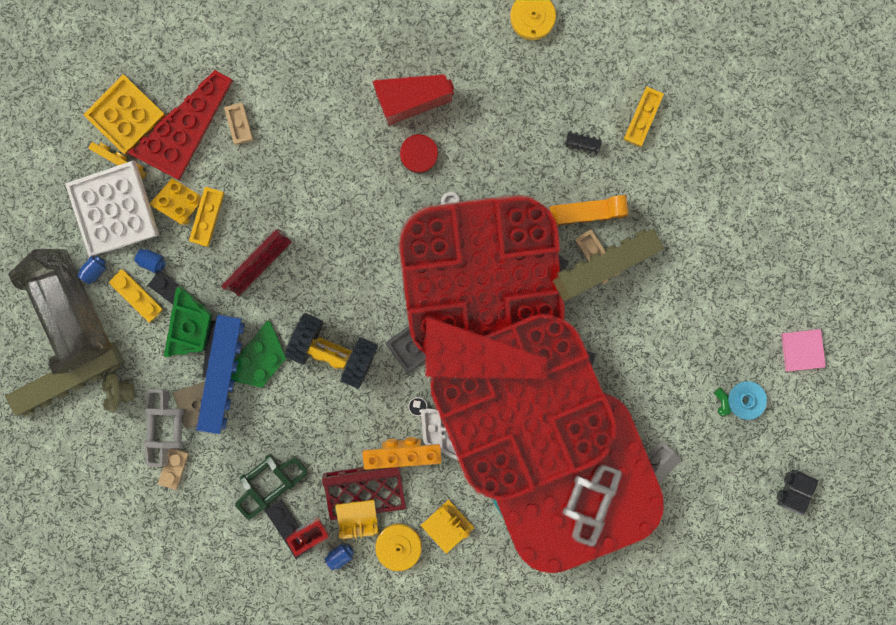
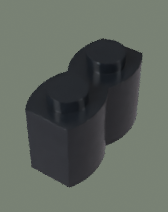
(797, 492)

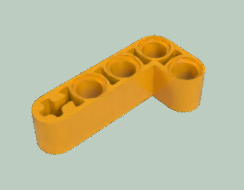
(590, 210)

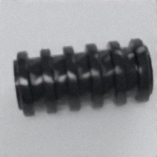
(583, 142)

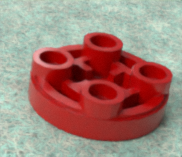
(419, 153)

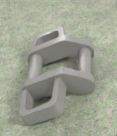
(163, 410)
(598, 522)

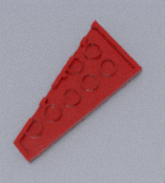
(470, 355)

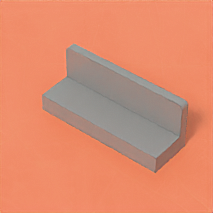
(663, 460)

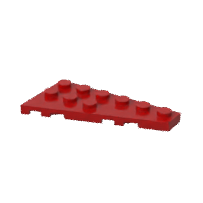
(181, 131)

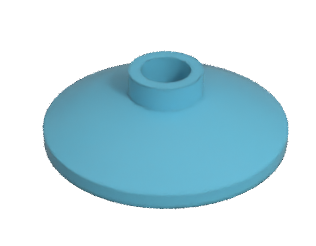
(756, 400)

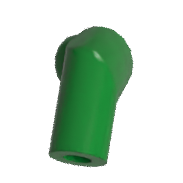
(723, 397)

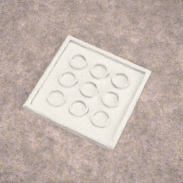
(112, 209)

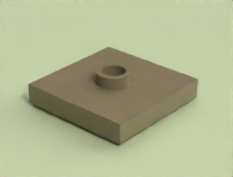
(190, 401)

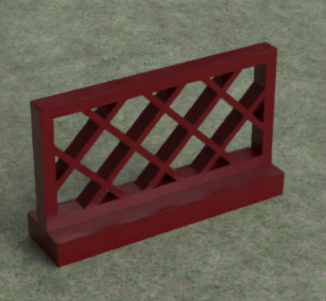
(257, 263)
(359, 475)

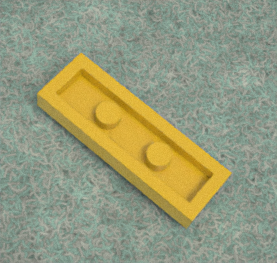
(643, 116)
(117, 158)
(206, 216)
(135, 295)

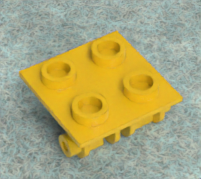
(176, 201)
(357, 519)
(447, 526)

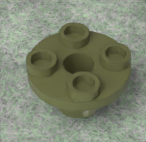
(116, 392)

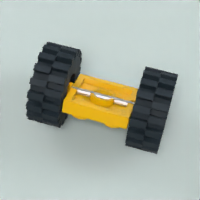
(306, 342)

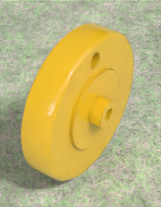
(532, 18)
(398, 547)

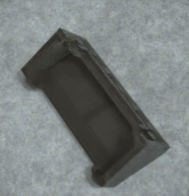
(61, 308)

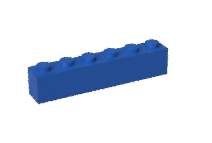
(219, 374)

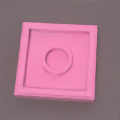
(803, 350)

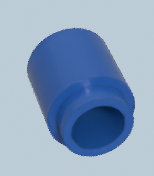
(150, 260)
(92, 269)
(339, 556)

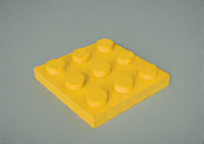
(124, 115)

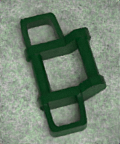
(253, 492)

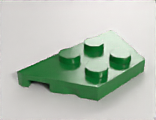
(188, 325)
(260, 358)

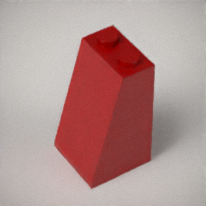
(412, 95)

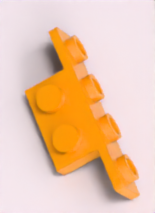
(401, 454)

